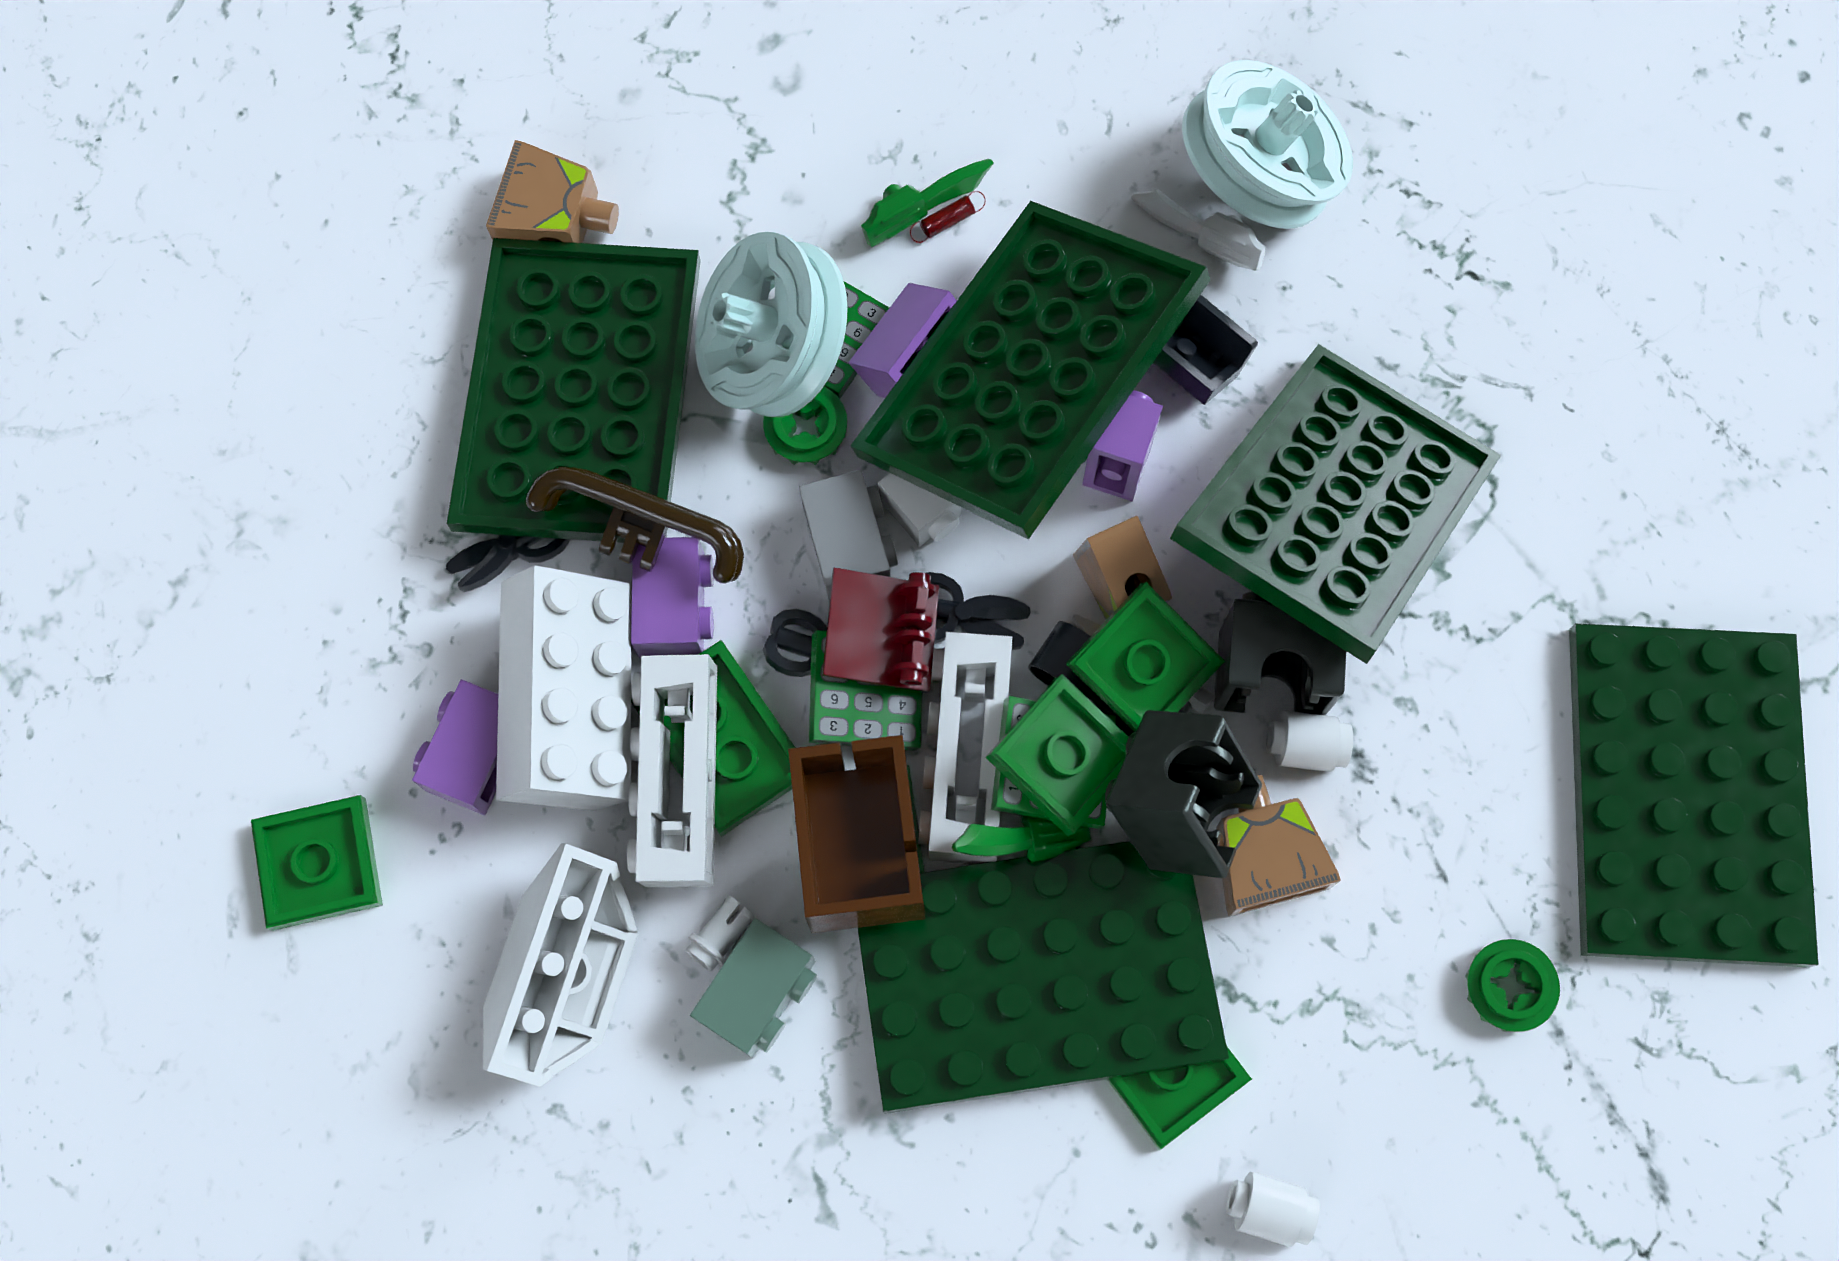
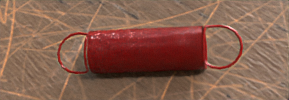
(947, 216)

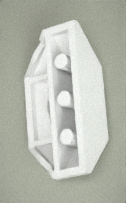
(559, 968)

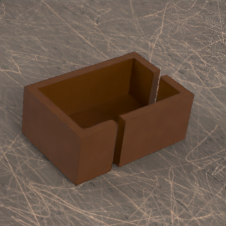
(856, 835)

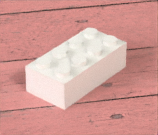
(564, 690)

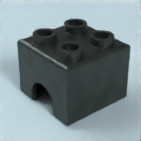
(1268, 642)
(1173, 785)

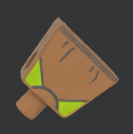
(548, 199)
(1119, 559)
(1275, 855)

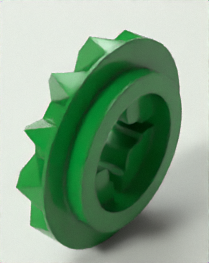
(830, 426)
(1532, 970)

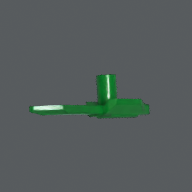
(907, 205)
(1038, 836)

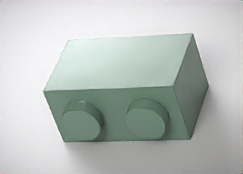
(755, 989)

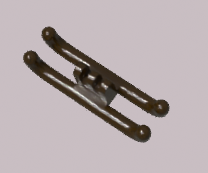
(639, 519)

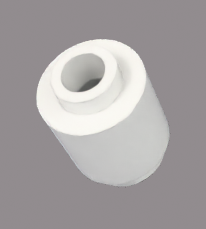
(1310, 741)
(1273, 1210)

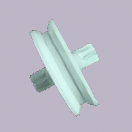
(1249, 169)
(792, 335)

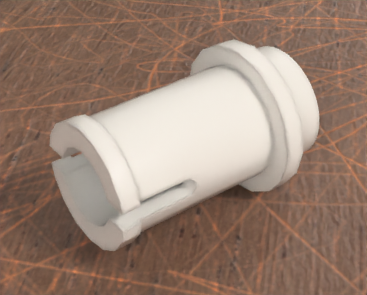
(717, 936)

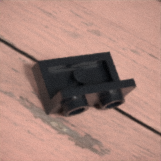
(1206, 351)

